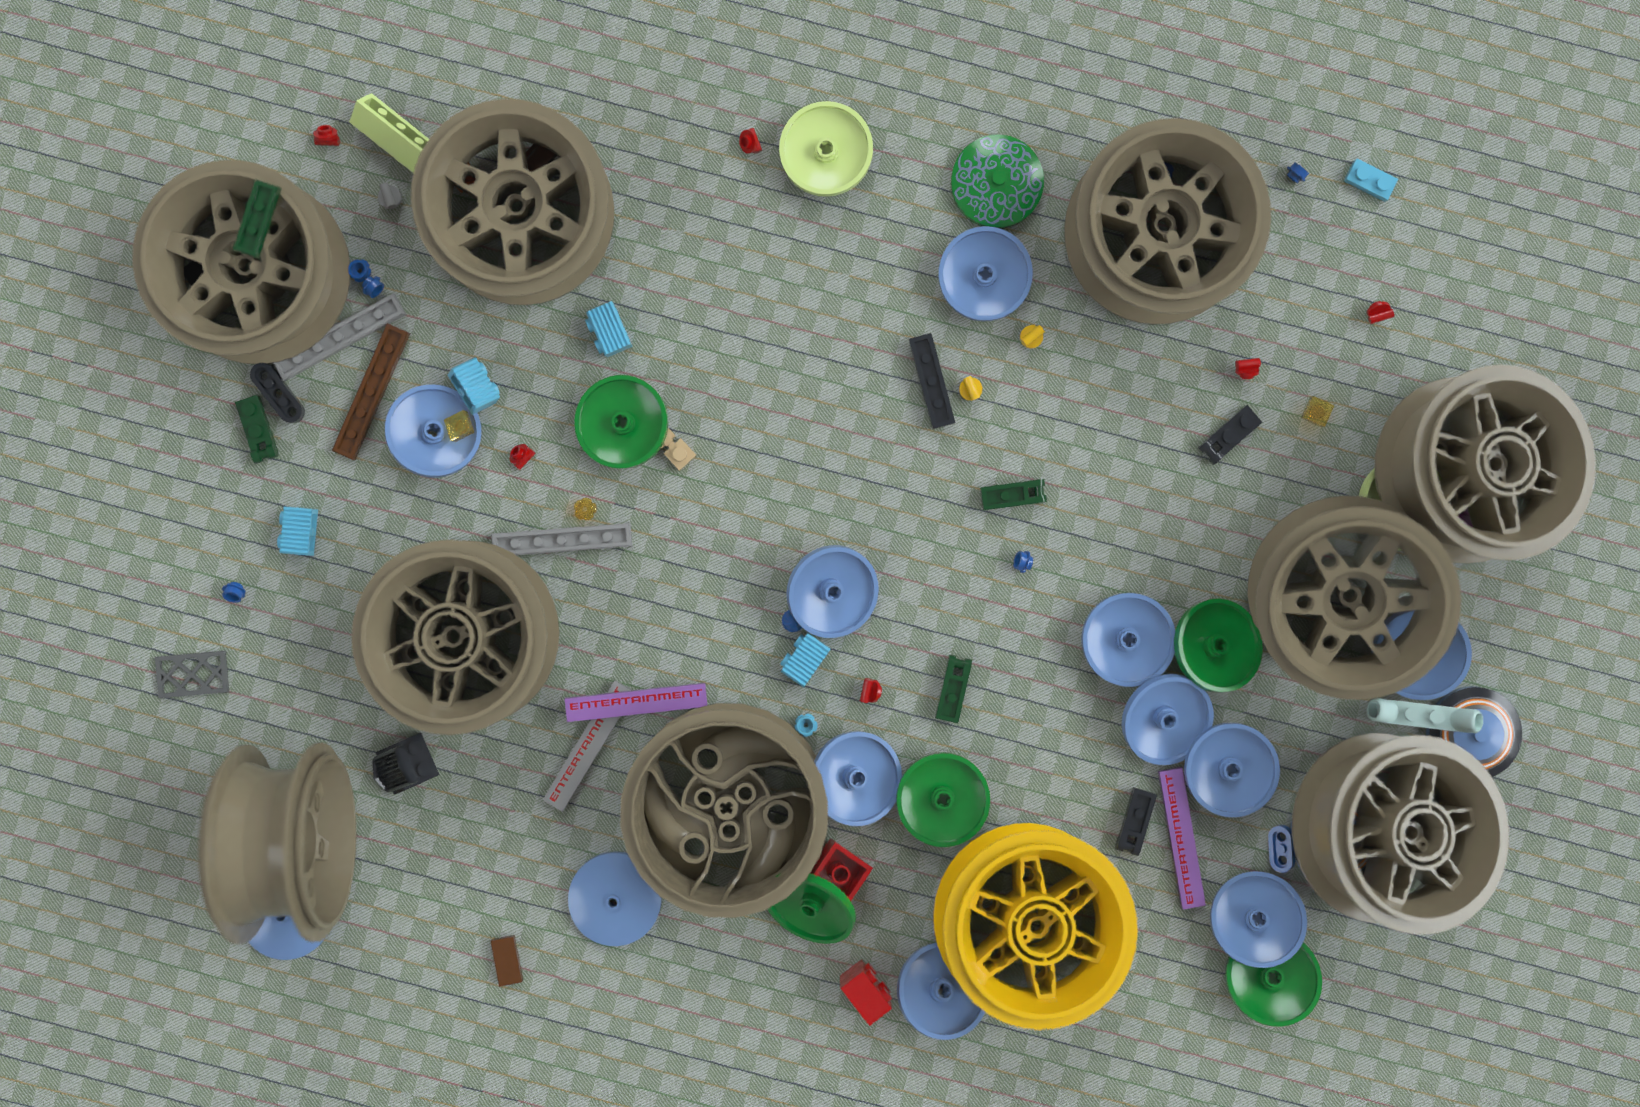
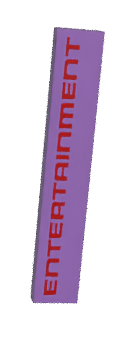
(635, 702)
(1181, 838)

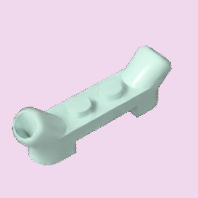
(1425, 715)

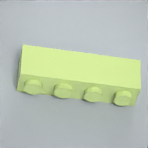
(388, 130)

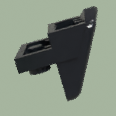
(404, 765)

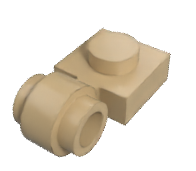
(679, 452)

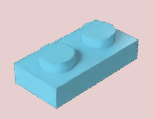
(1370, 180)

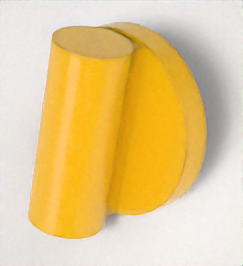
(1032, 336)
(970, 388)

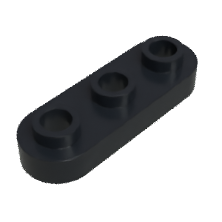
(270, 386)

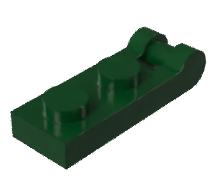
(256, 428)
(1012, 494)
(953, 689)

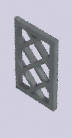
(181, 690)

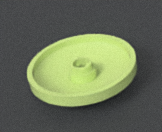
(826, 148)

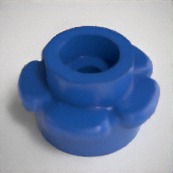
(1297, 173)
(359, 264)
(372, 286)
(1023, 561)
(233, 592)

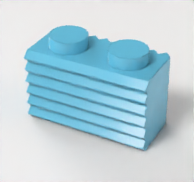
(608, 329)
(474, 385)
(297, 531)
(805, 659)

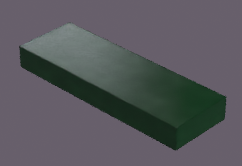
(257, 218)

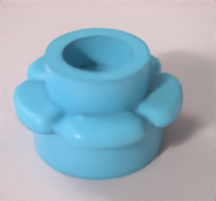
(812, 724)

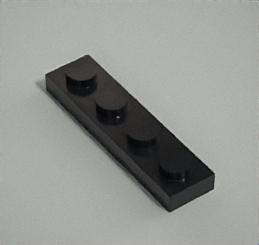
(931, 381)

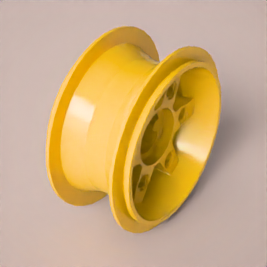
(1105, 956)

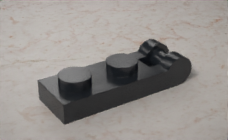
(1230, 434)
(1136, 820)

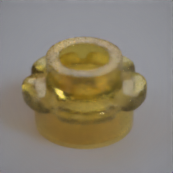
(586, 515)

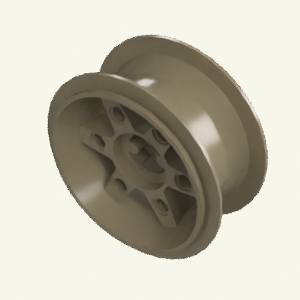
(510, 126)
(1144, 149)
(166, 241)
(1534, 455)
(396, 588)
(1395, 663)
(277, 843)
(1448, 846)

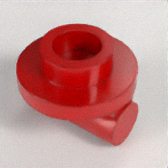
(326, 136)
(749, 141)
(1379, 312)
(1247, 368)
(521, 455)
(870, 691)

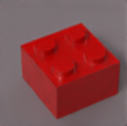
(841, 868)
(866, 992)

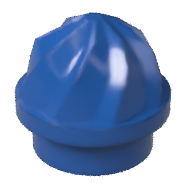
(790, 623)

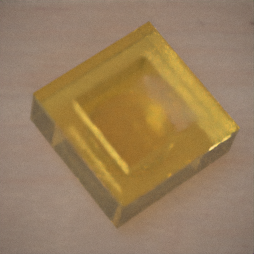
(1317, 411)
(459, 426)

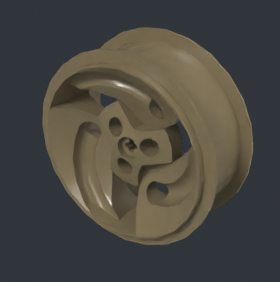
(659, 824)

